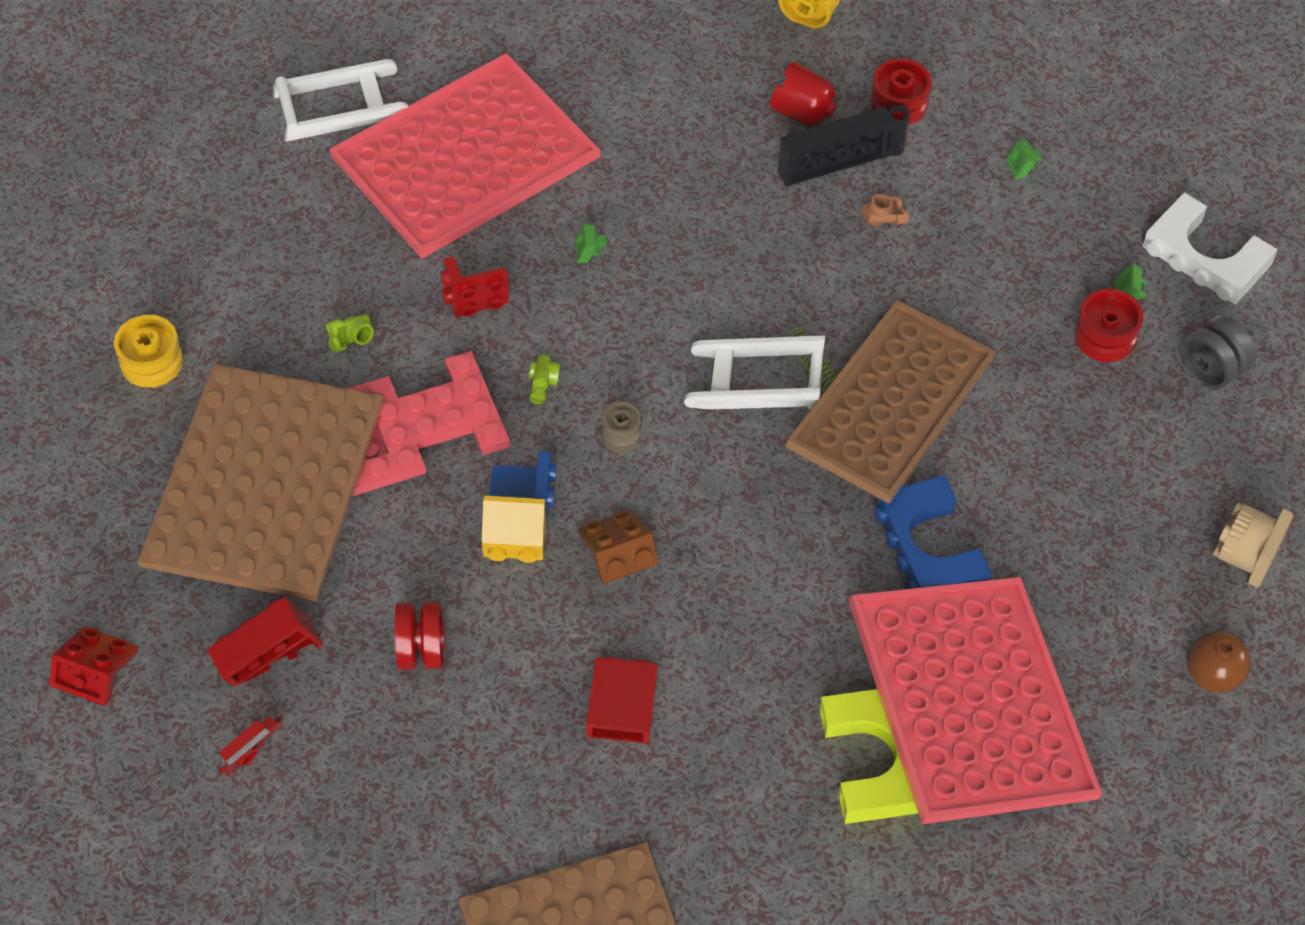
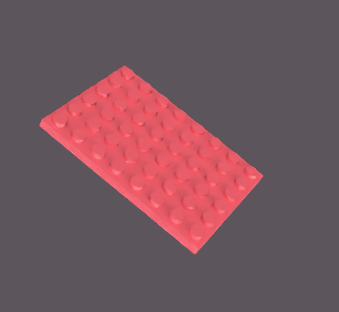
(464, 154)
(973, 700)

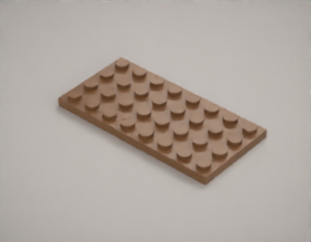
(891, 401)

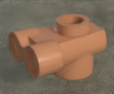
(884, 210)

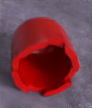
(804, 96)

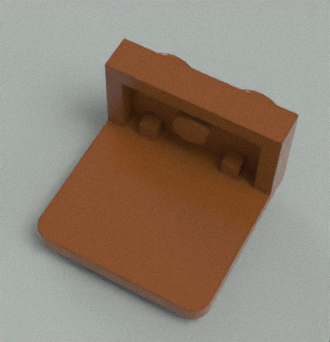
(619, 545)

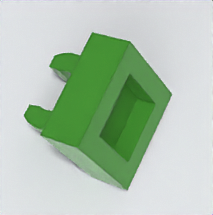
(1022, 159)
(588, 243)
(1131, 282)

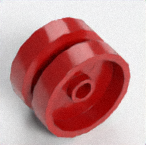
(902, 84)
(1108, 325)
(421, 635)

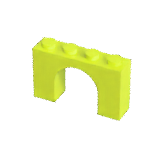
(872, 797)

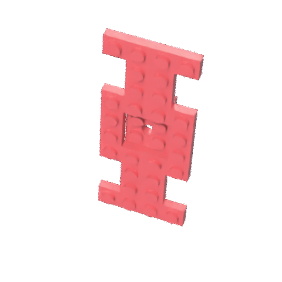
(427, 420)

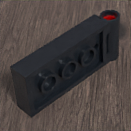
(842, 144)

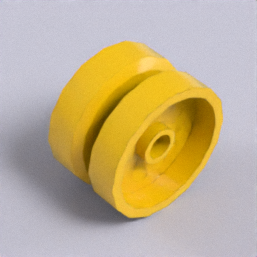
(809, 12)
(148, 350)

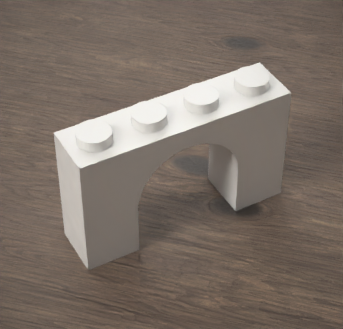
(1227, 277)

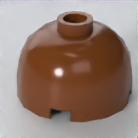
(1219, 662)

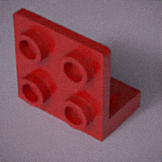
(88, 664)

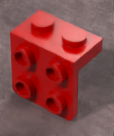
(473, 292)

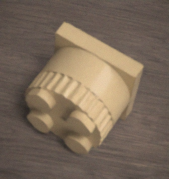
(1252, 540)

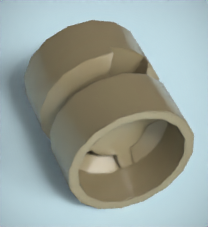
(621, 427)

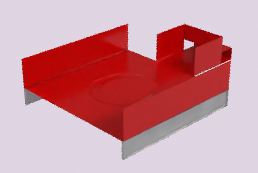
(247, 744)

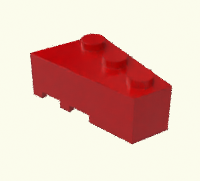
(263, 640)

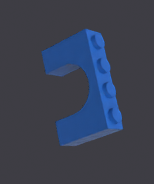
(909, 508)

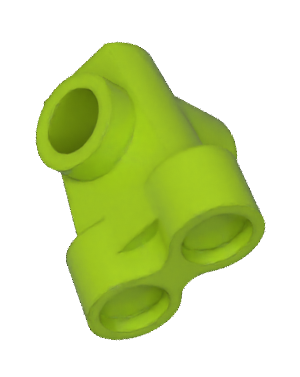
(347, 331)
(543, 374)

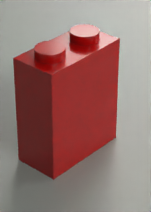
(622, 699)

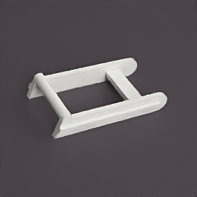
(365, 73)
(724, 351)

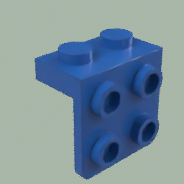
(525, 481)

